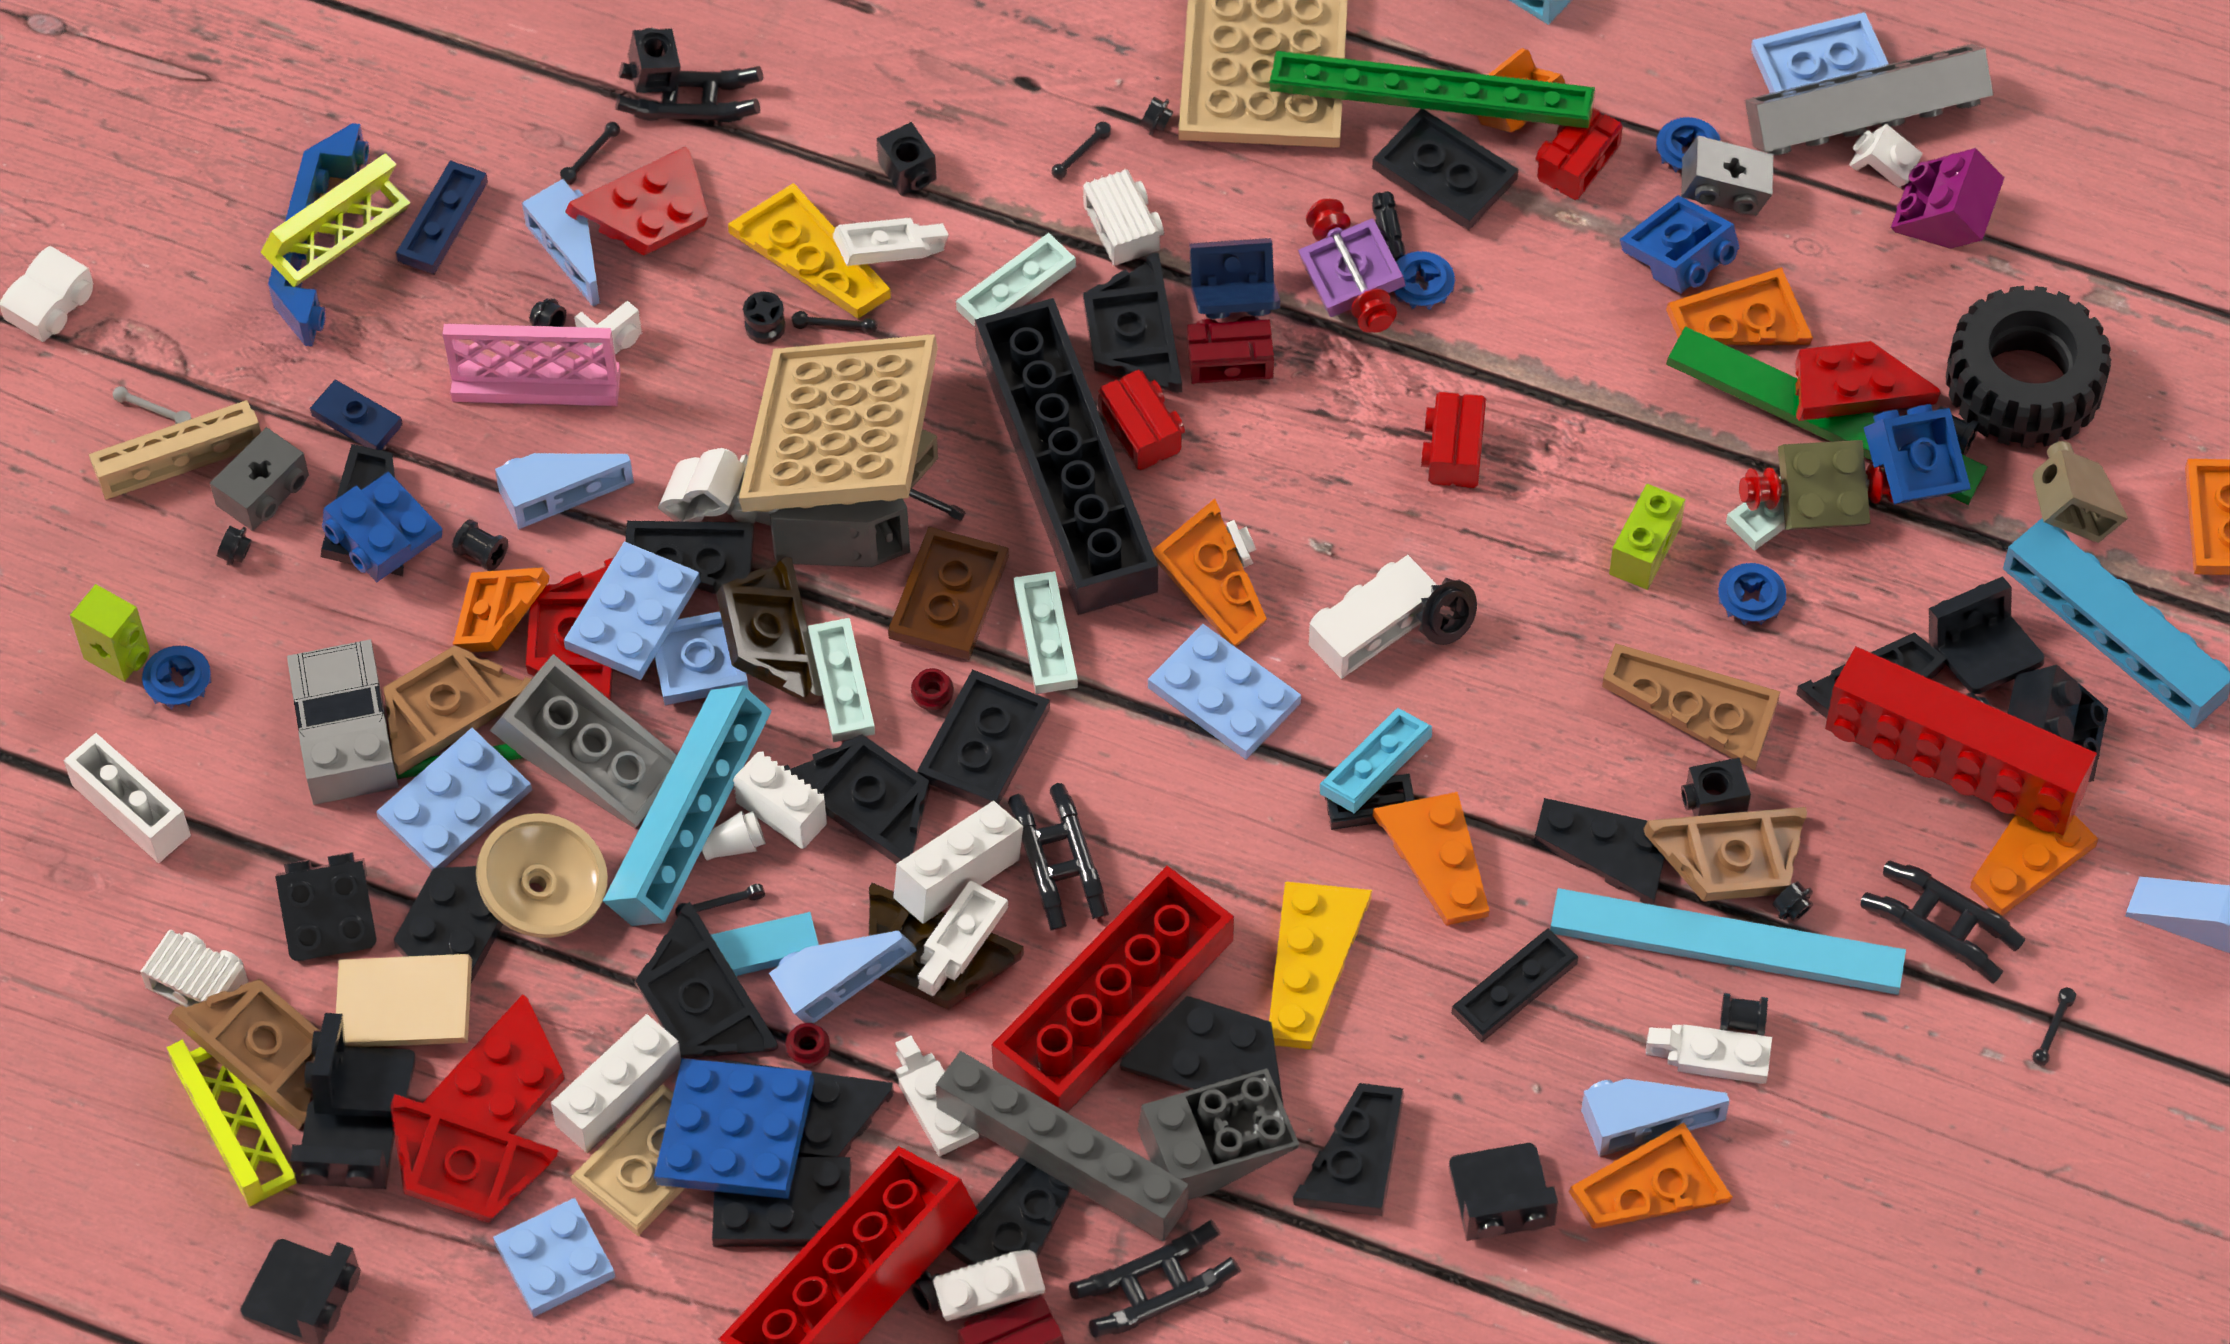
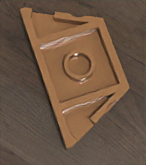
(443, 702)
(1731, 851)
(257, 1041)

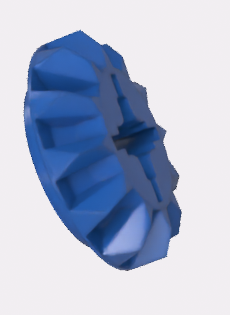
(1678, 134)
(1434, 270)
(1751, 578)
(186, 661)

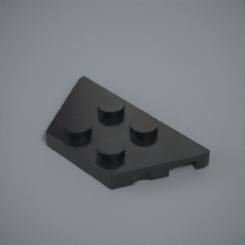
(1133, 326)
(869, 794)
(449, 918)
(699, 994)
(1204, 1046)
(838, 1112)

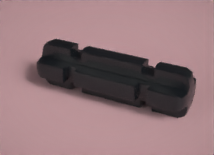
(1388, 222)

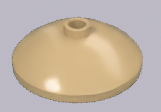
(547, 853)

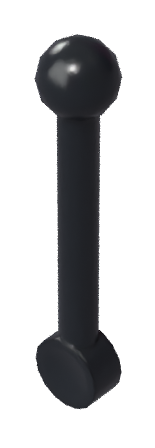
(1102, 131)
(569, 175)
(801, 320)
(954, 511)
(753, 892)
(2066, 999)

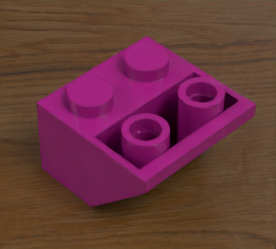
(1949, 200)

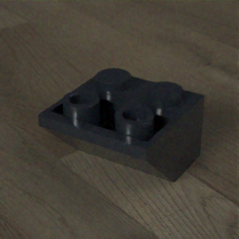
(2060, 706)

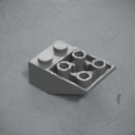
(842, 534)
(1217, 1131)

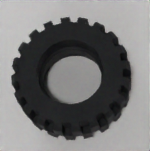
(2037, 324)

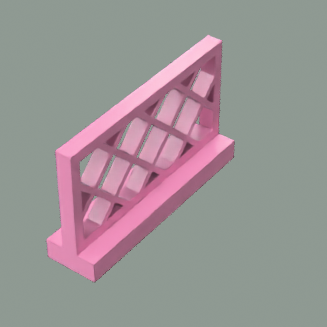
(524, 380)

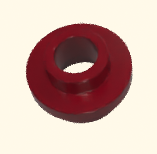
(932, 679)
(803, 1034)

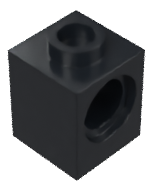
(654, 60)
(902, 146)
(1722, 776)

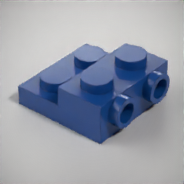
(1682, 243)
(1918, 453)
(380, 526)

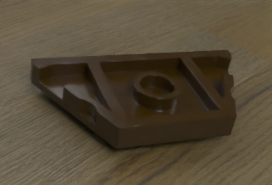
(770, 631)
(991, 959)

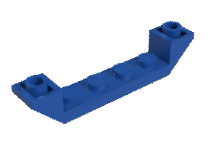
(336, 158)

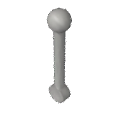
(121, 394)

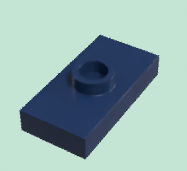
(356, 416)

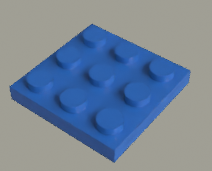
(734, 1128)

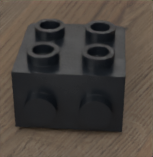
(1982, 638)
(326, 907)
(355, 1078)
(343, 1151)
(1502, 1191)
(301, 1290)

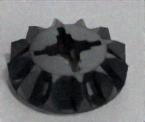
(1444, 628)

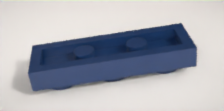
(442, 217)

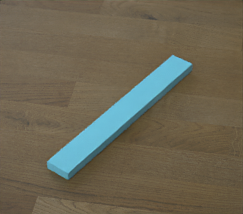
(1728, 941)

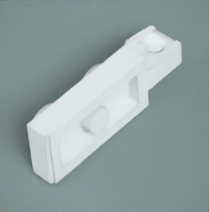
(888, 241)
(959, 935)
(1712, 1052)
(917, 1083)

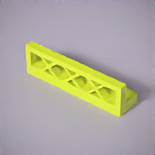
(330, 208)
(224, 1135)

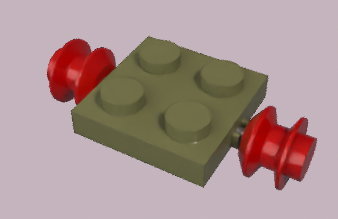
(1819, 485)

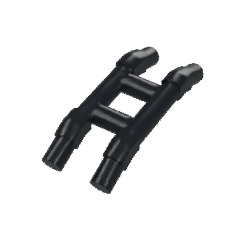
(708, 108)
(1047, 875)
(1951, 940)
(1164, 1257)

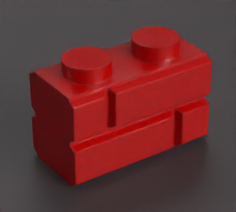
(1578, 154)
(1140, 419)
(1456, 439)

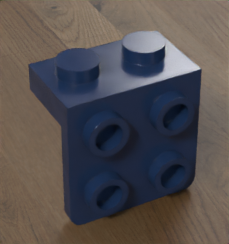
(1233, 277)

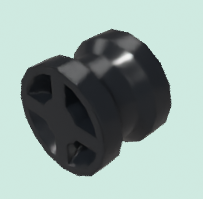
(771, 309)

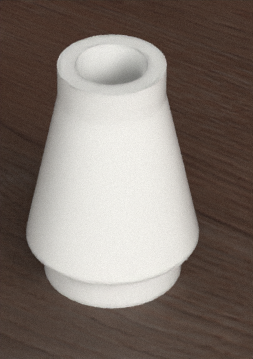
(734, 836)

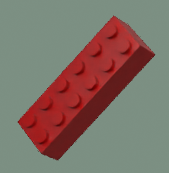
(1959, 741)
(1114, 990)
(860, 1257)

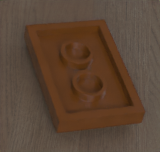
(948, 593)

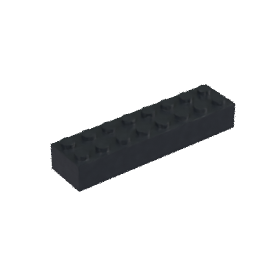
(1066, 456)

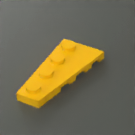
(801, 242)
(1311, 953)

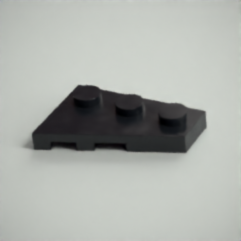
(712, 548)
(1909, 652)
(1358, 1158)

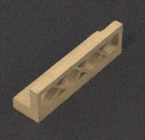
(175, 449)

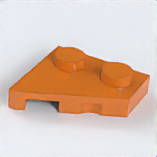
(496, 605)

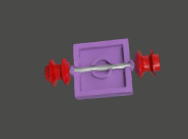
(1351, 266)

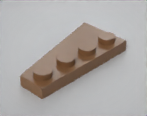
(1702, 703)

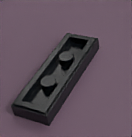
(1514, 985)

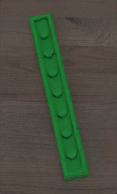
(1432, 89)
(1776, 393)

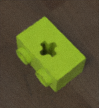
(1647, 536)
(110, 633)

